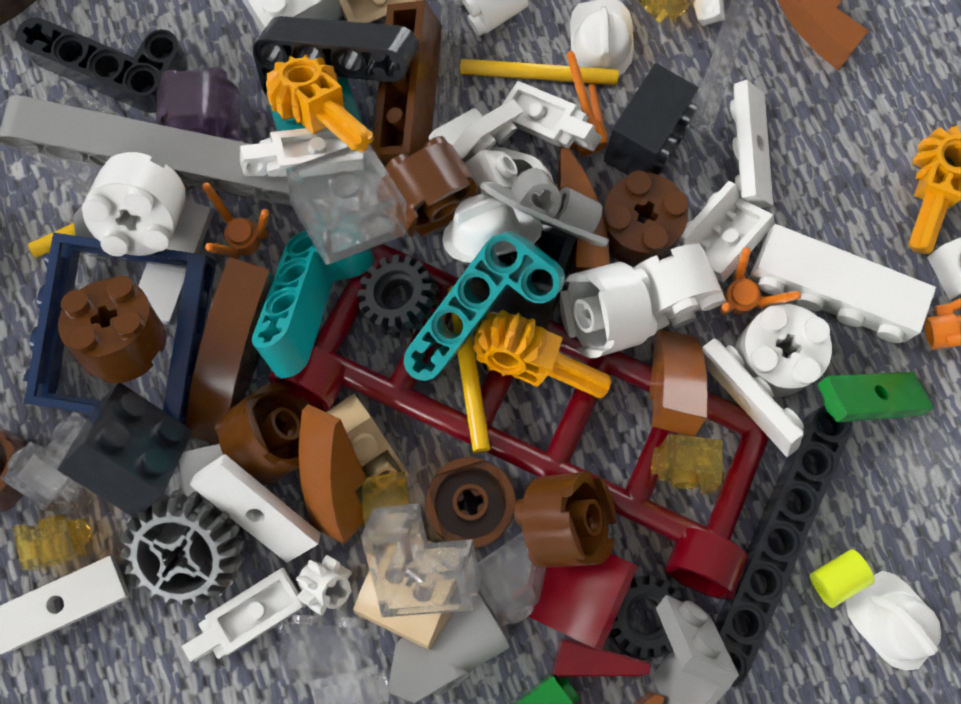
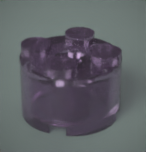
(199, 103)

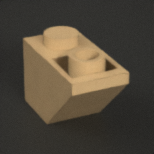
(366, 439)

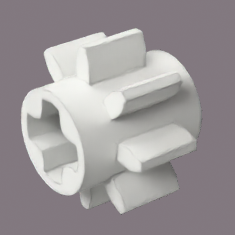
(324, 585)

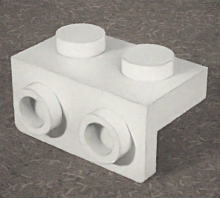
(476, 132)
(726, 228)

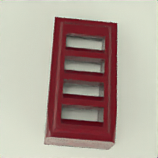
(581, 660)

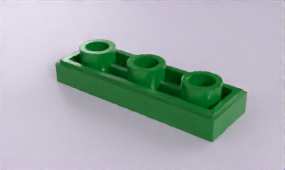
(874, 396)

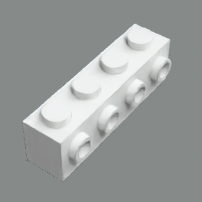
(842, 284)

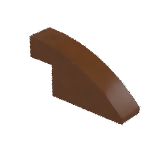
(226, 349)

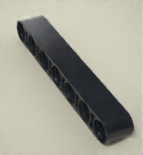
(793, 529)

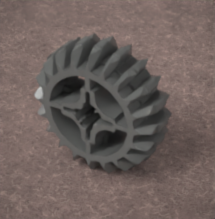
(209, 555)

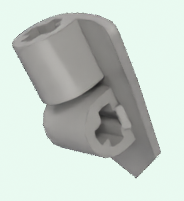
(561, 209)
(461, 646)

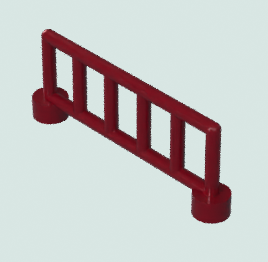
(701, 554)

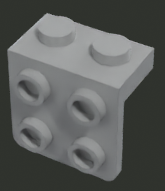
(699, 665)

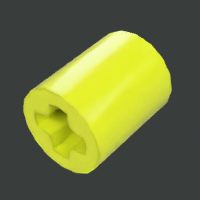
(842, 578)

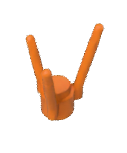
(595, 114)
(240, 232)
(745, 295)
(944, 328)

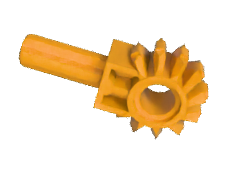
(313, 97)
(937, 185)
(531, 354)

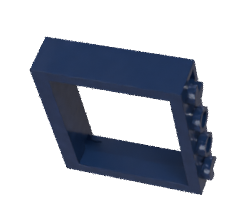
(60, 279)

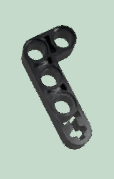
(352, 48)
(99, 60)

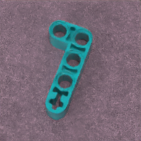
(298, 301)
(474, 310)

